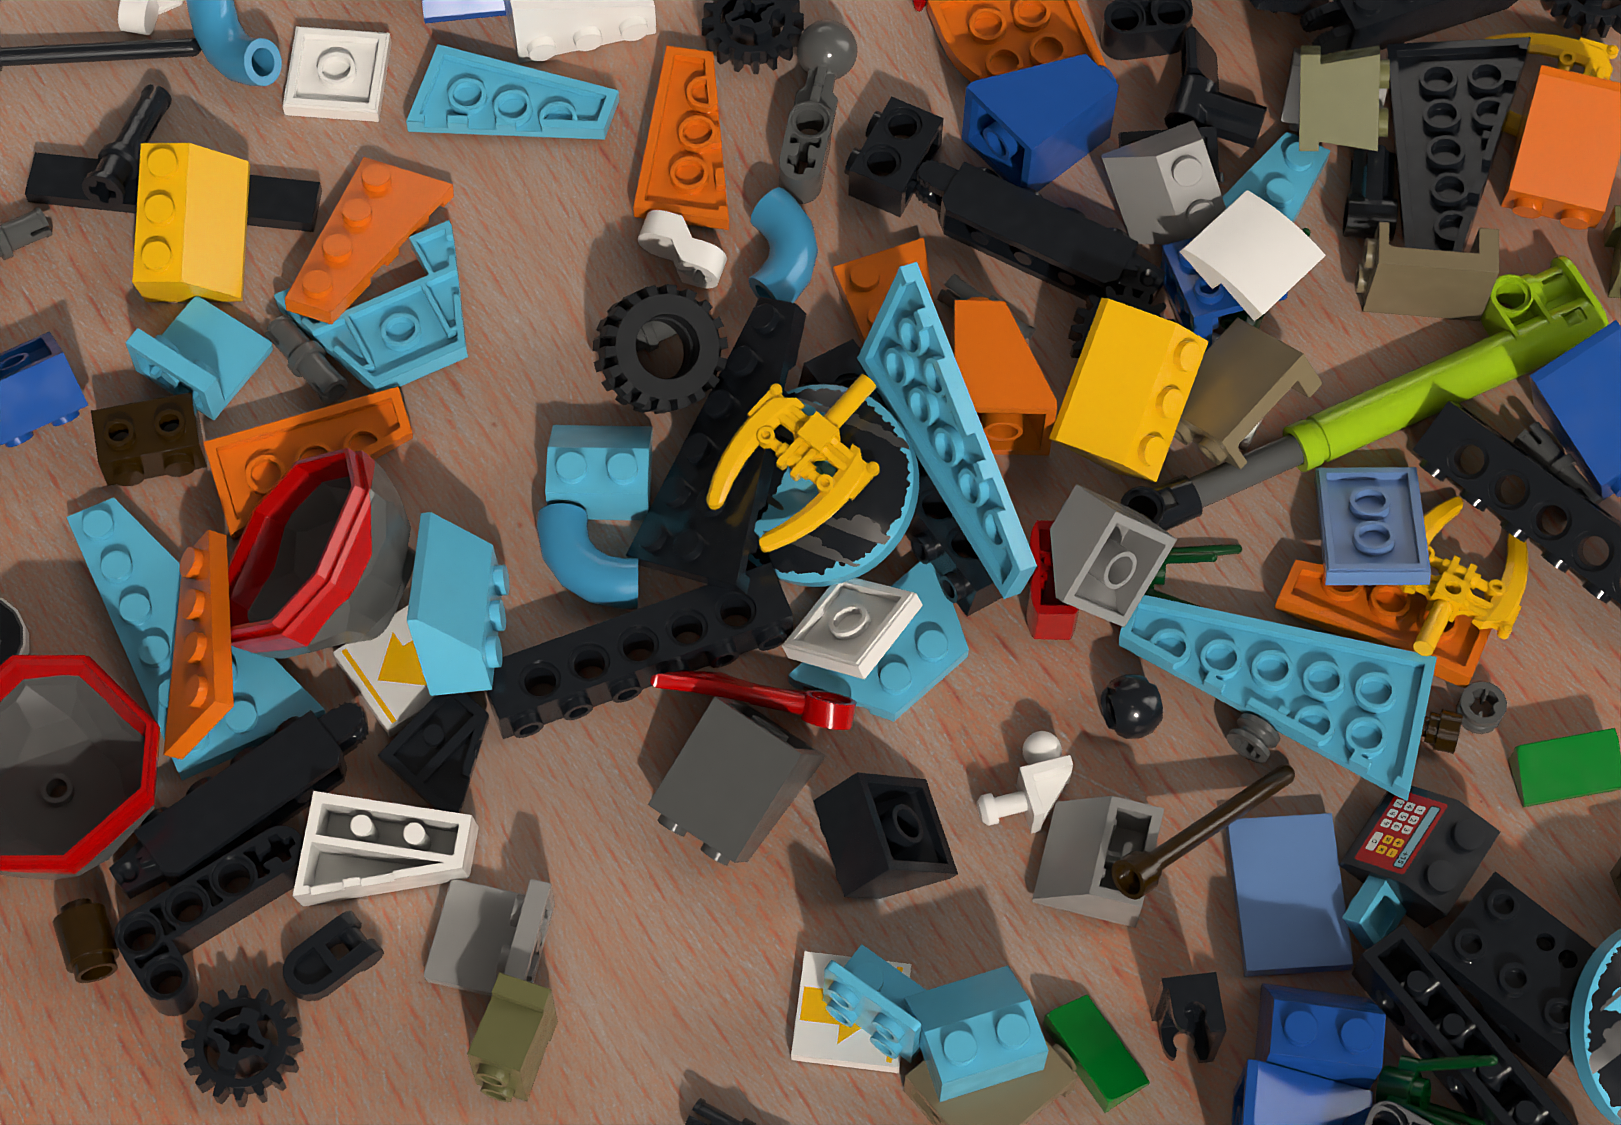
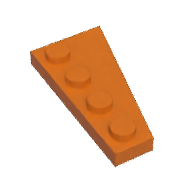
(684, 144)
(362, 234)
(868, 279)
(255, 459)
(1380, 617)
(202, 647)

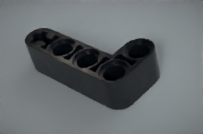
(1146, 27)
(219, 912)

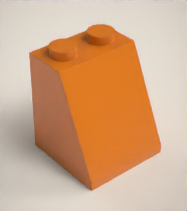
(1566, 149)
(1002, 378)

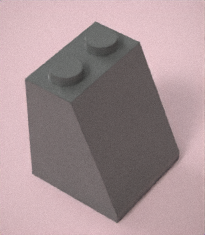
(733, 780)

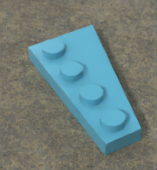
(502, 98)
(1282, 176)

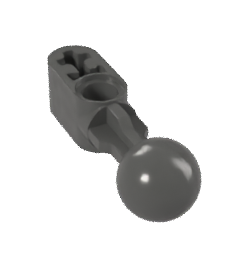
(826, 54)

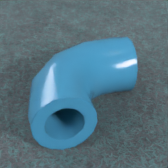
(229, 47)
(790, 245)
(580, 564)

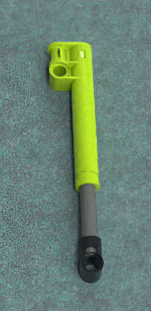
(1548, 319)

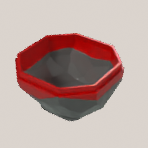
(320, 558)
(78, 731)

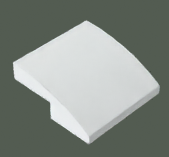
(1252, 253)

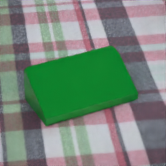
(1567, 767)
(1096, 1051)

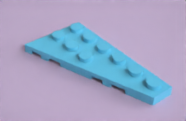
(928, 396)
(142, 598)
(1320, 689)

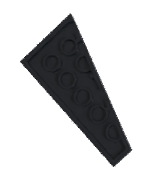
(1446, 130)
(680, 528)

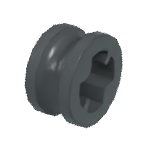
(1485, 692)
(1253, 738)

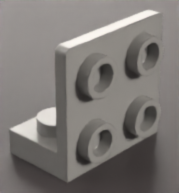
(489, 933)

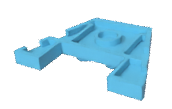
(403, 330)

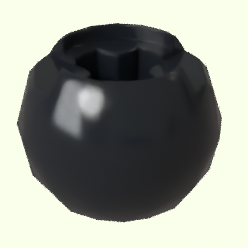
(1131, 706)

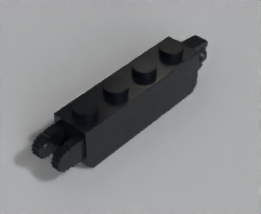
(1386, 22)
(1034, 232)
(251, 795)

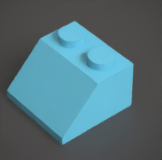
(601, 470)
(977, 1032)

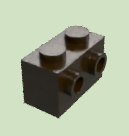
(149, 439)

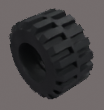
(699, 340)

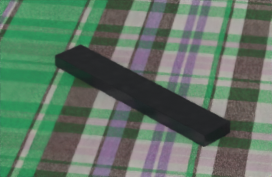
(271, 200)

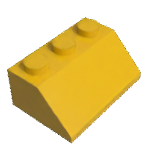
(190, 224)
(1128, 390)

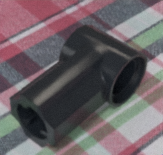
(1200, 101)
(1370, 194)

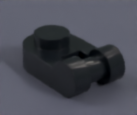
(315, 972)

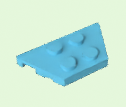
(914, 662)

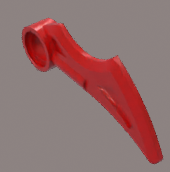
(814, 706)

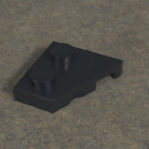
(439, 750)

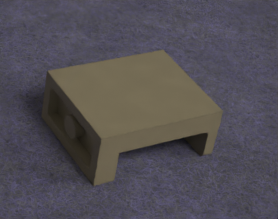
(1428, 280)
(1237, 387)
(1001, 1104)

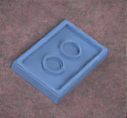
(1371, 526)
(1288, 895)

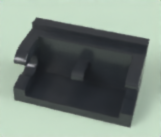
(1191, 1008)

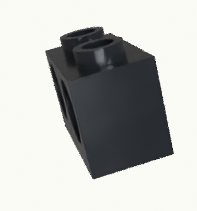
(893, 155)

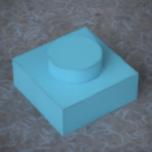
(1373, 912)

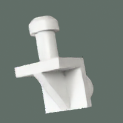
(1037, 783)

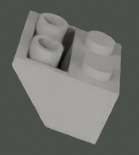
(1080, 854)

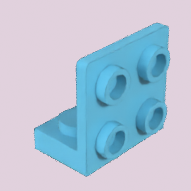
(201, 355)
(872, 997)

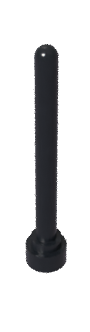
(98, 52)

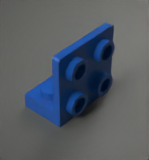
(1191, 297)

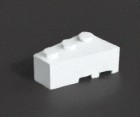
(564, 26)
(378, 848)

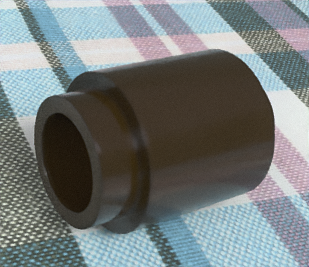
(86, 940)

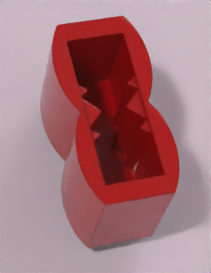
(1046, 614)

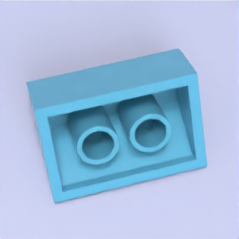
(456, 607)

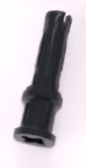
(121, 158)

